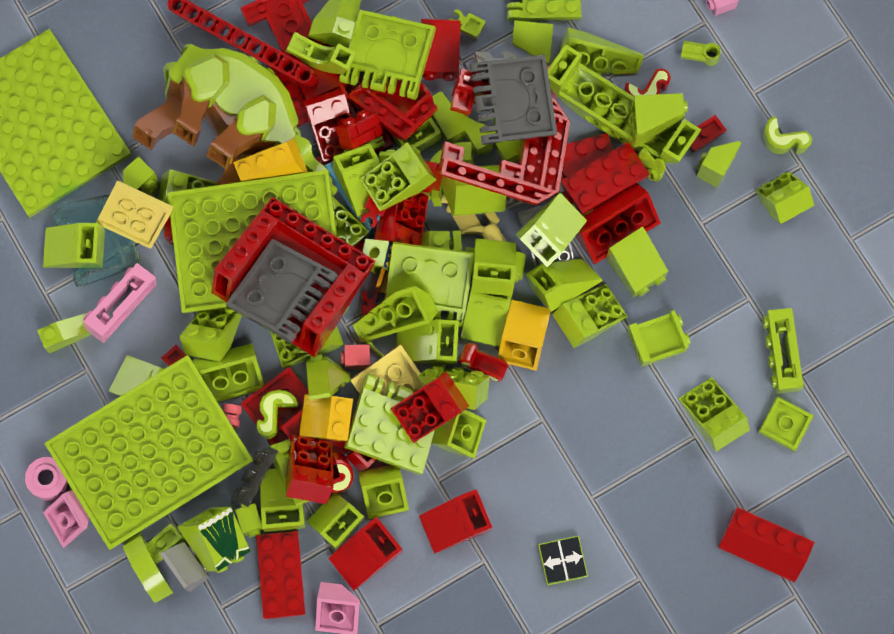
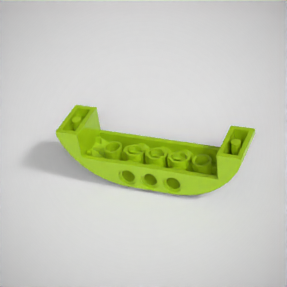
(609, 107)

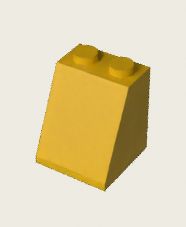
(524, 334)
(326, 418)

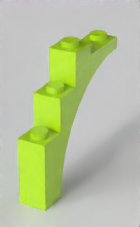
(456, 126)

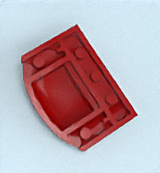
(396, 113)

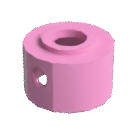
(46, 492)

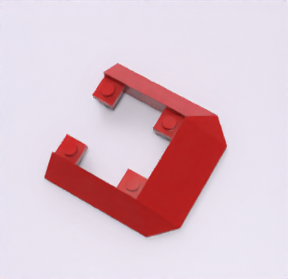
(539, 160)

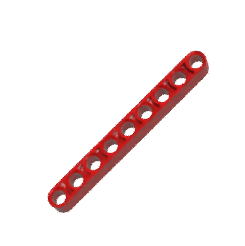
(250, 44)

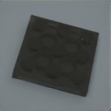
(253, 477)

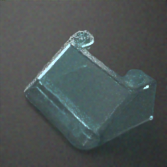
(118, 250)

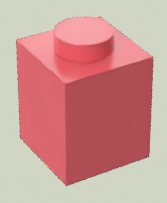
(356, 356)

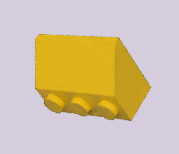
(272, 162)

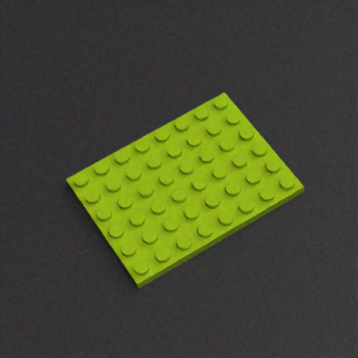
(51, 126)
(214, 217)
(148, 452)

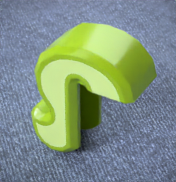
(782, 143)
(269, 410)

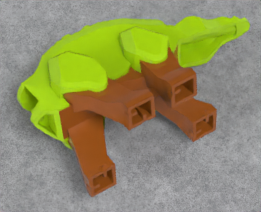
(236, 98)

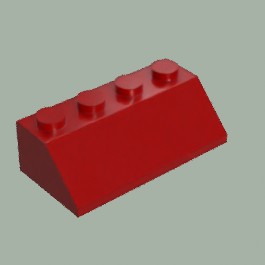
(616, 221)
(766, 544)

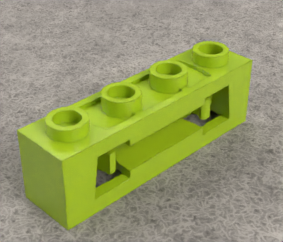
(786, 383)

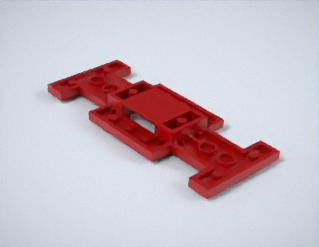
(285, 19)

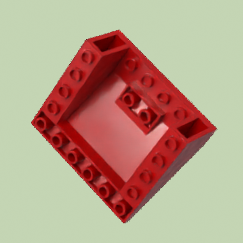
(311, 240)

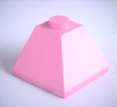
(67, 518)
(336, 609)

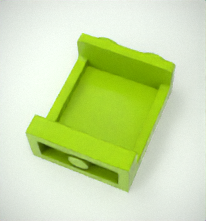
(658, 338)

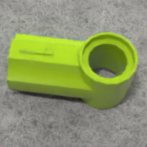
(698, 52)

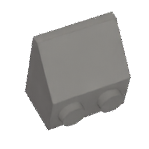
(185, 566)

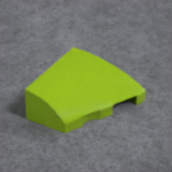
(533, 38)

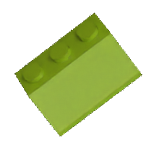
(468, 199)
(232, 376)

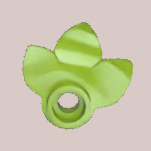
(654, 166)

